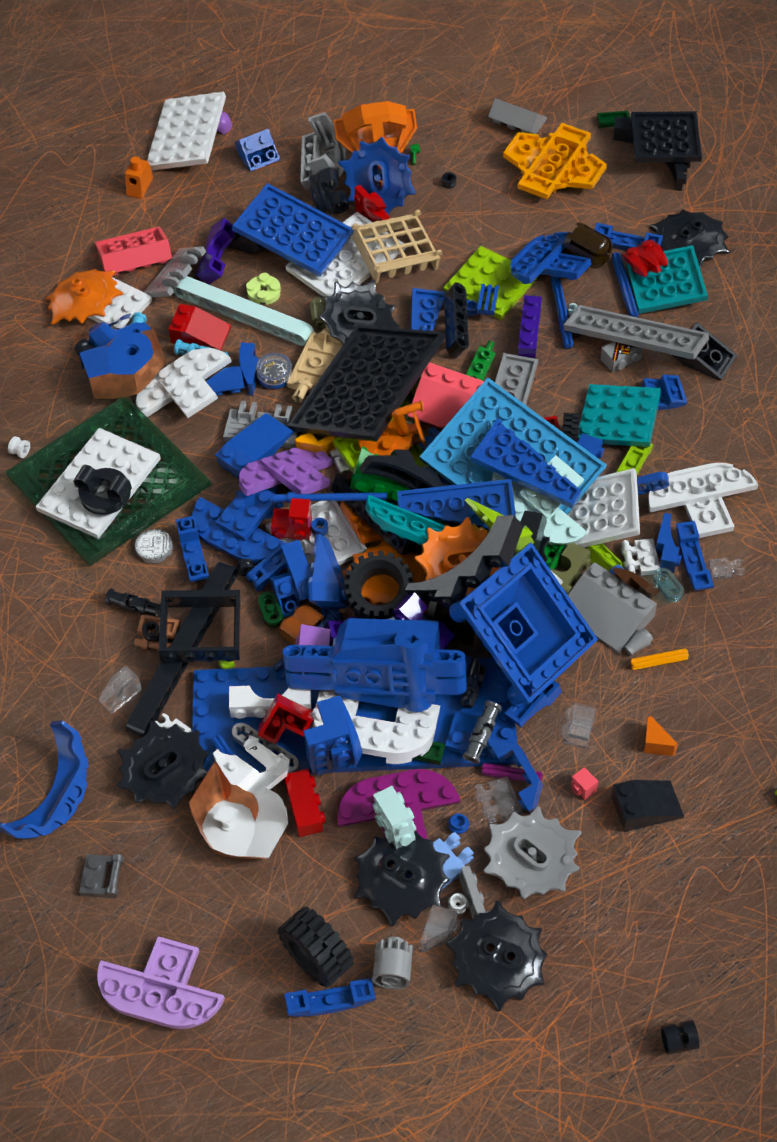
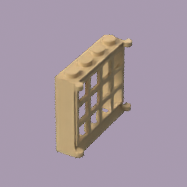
(389, 225)

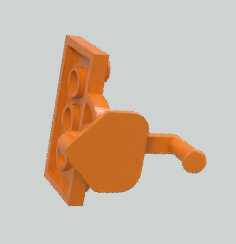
(398, 432)

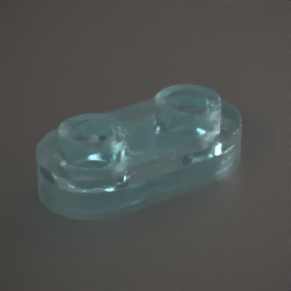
(669, 586)

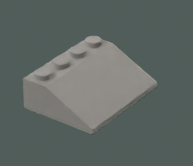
(611, 606)

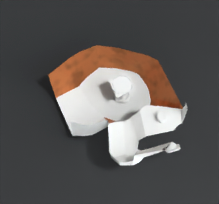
(237, 807)

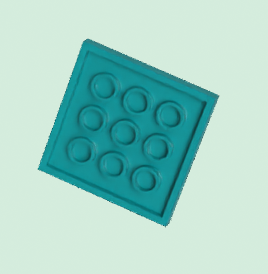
(673, 286)
(620, 414)

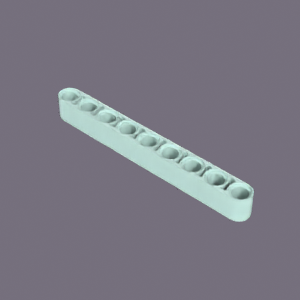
(243, 310)

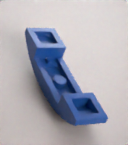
(623, 240)
(692, 556)
(330, 1000)

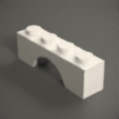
(246, 703)

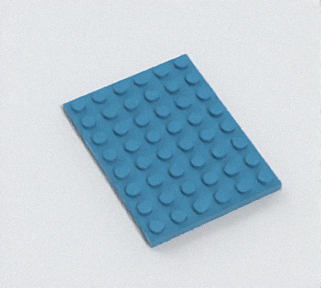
(456, 443)

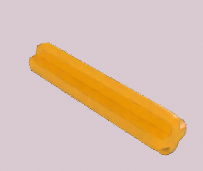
(659, 659)

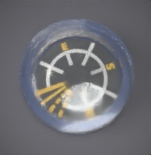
(274, 370)

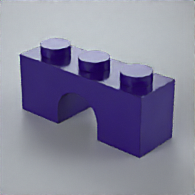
(412, 609)

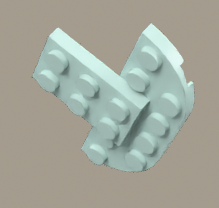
(559, 525)

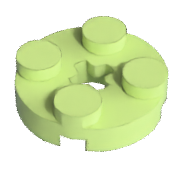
(260, 282)

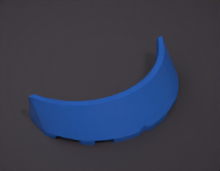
(66, 790)

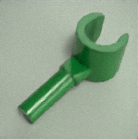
(415, 149)

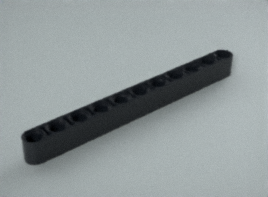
(169, 673)

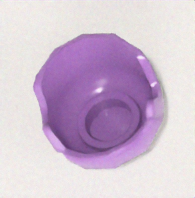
(225, 123)

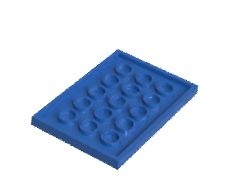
(293, 229)

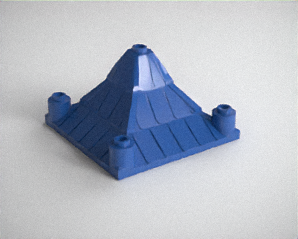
(526, 624)

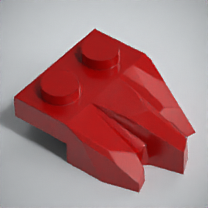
(369, 205)
(645, 258)

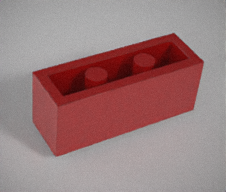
(304, 803)

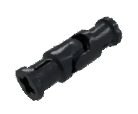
(135, 603)

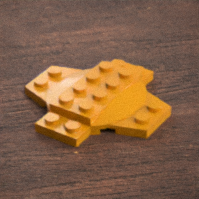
(554, 161)

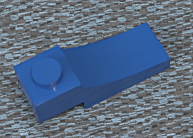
(666, 546)
(522, 713)

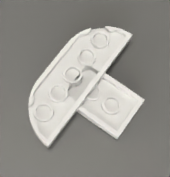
(183, 383)
(701, 494)

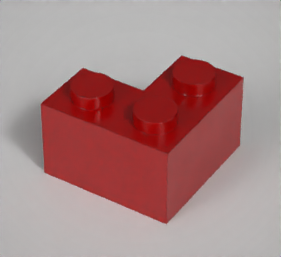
(293, 522)
(284, 714)

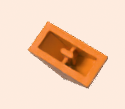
(658, 740)

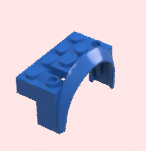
(336, 731)

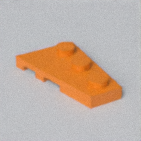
(361, 528)

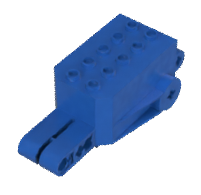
(380, 664)

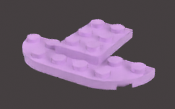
(161, 990)

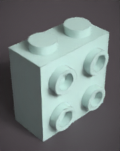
(394, 817)

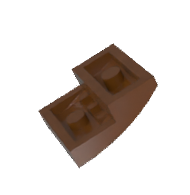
(636, 581)

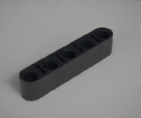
(456, 320)

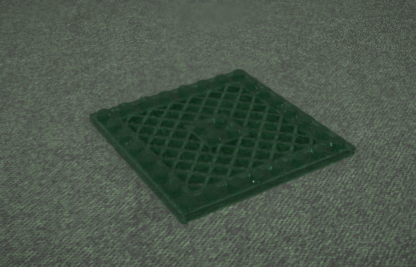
(123, 414)

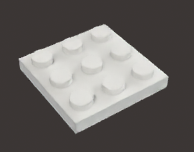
(130, 302)

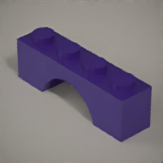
(219, 237)
(529, 326)

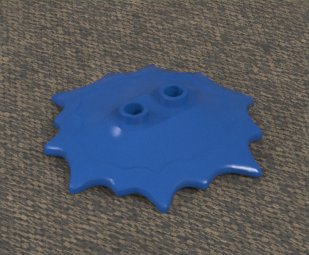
(364, 171)

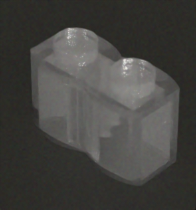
(579, 725)

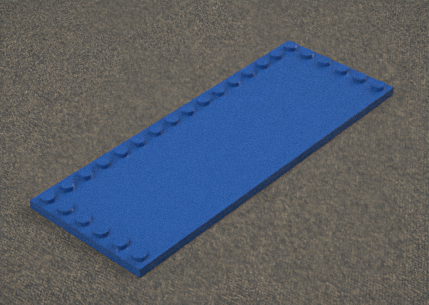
(213, 717)

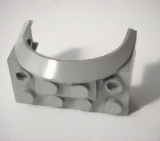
(315, 144)

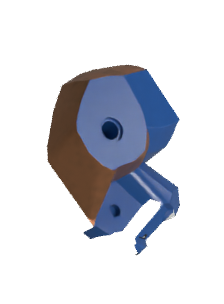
(121, 359)

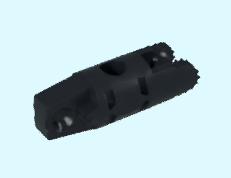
(474, 682)

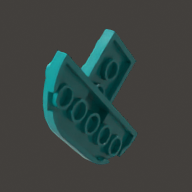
(401, 521)

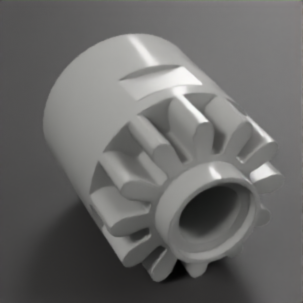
(392, 963)

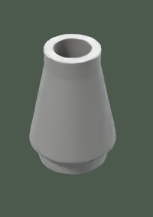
(639, 640)

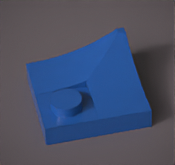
(460, 733)

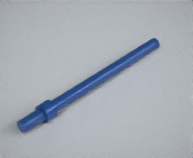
(327, 496)

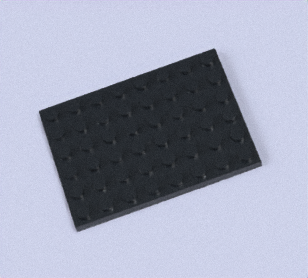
(366, 382)

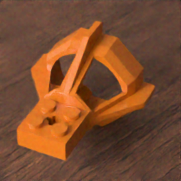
(397, 127)

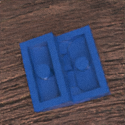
(671, 391)

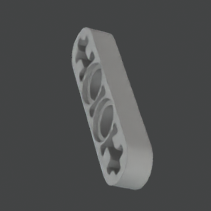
(241, 739)

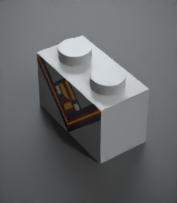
(618, 355)

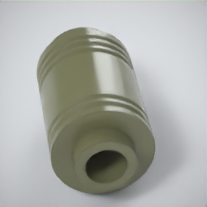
(317, 308)

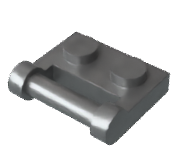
(94, 876)

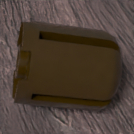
(589, 244)

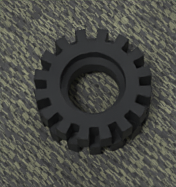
(571, 425)

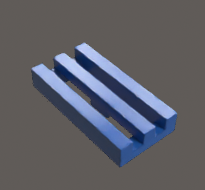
(489, 289)

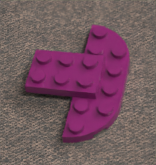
(419, 789)

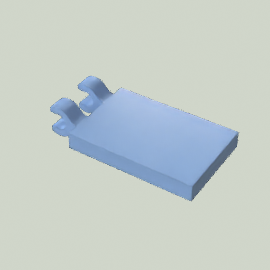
(453, 864)

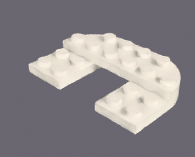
(397, 740)

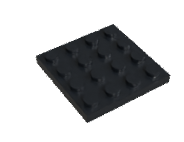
(666, 136)

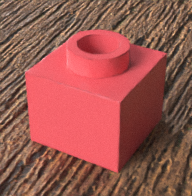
(584, 783)

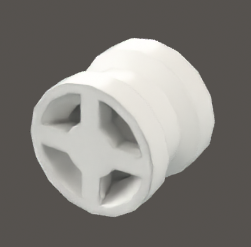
(19, 447)

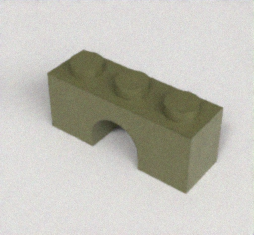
(575, 560)

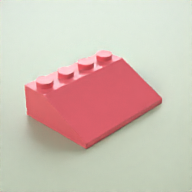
(134, 250)
(442, 394)

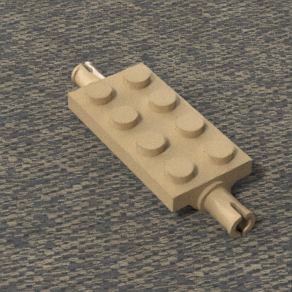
(312, 363)

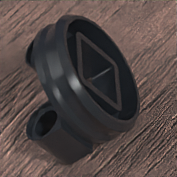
(326, 201)
(88, 482)

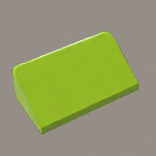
(603, 556)

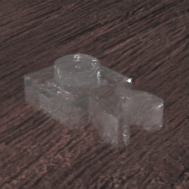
(724, 569)

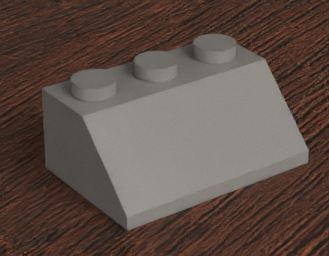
(516, 117)

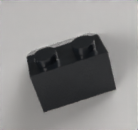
(713, 358)
(645, 803)

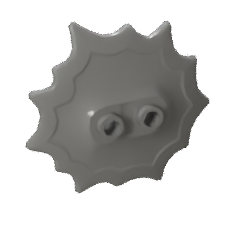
(547, 857)

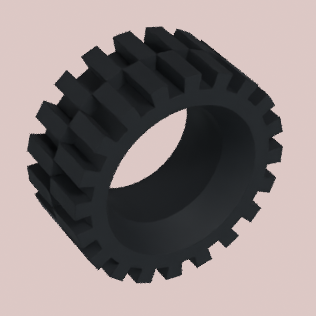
(368, 568)
(315, 946)

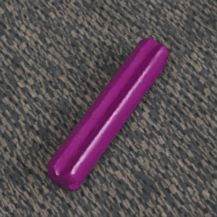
(504, 771)

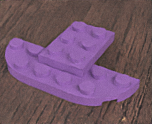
(292, 468)

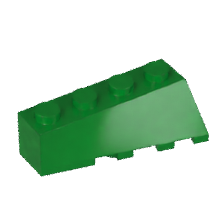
(373, 483)

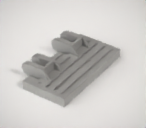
(174, 270)
(240, 420)

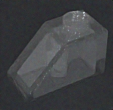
(120, 689)
(439, 928)

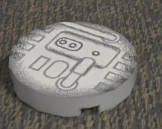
(153, 546)

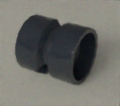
(672, 1039)

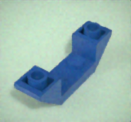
(192, 549)
(531, 794)

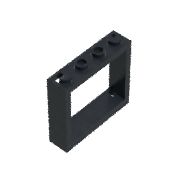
(199, 598)

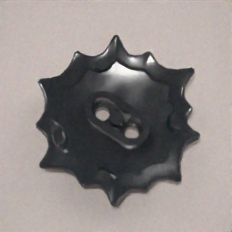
(692, 229)
(354, 307)
(163, 765)
(389, 887)
(492, 972)

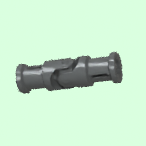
(482, 732)

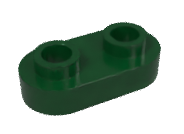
(270, 611)

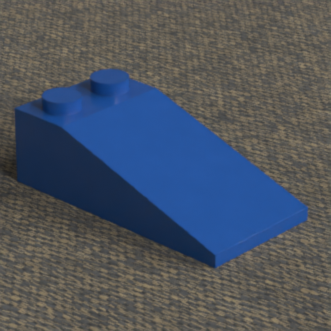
(253, 443)

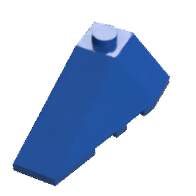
(327, 582)

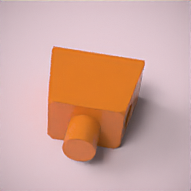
(138, 177)

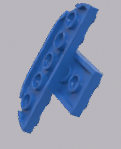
(544, 257)
(236, 528)

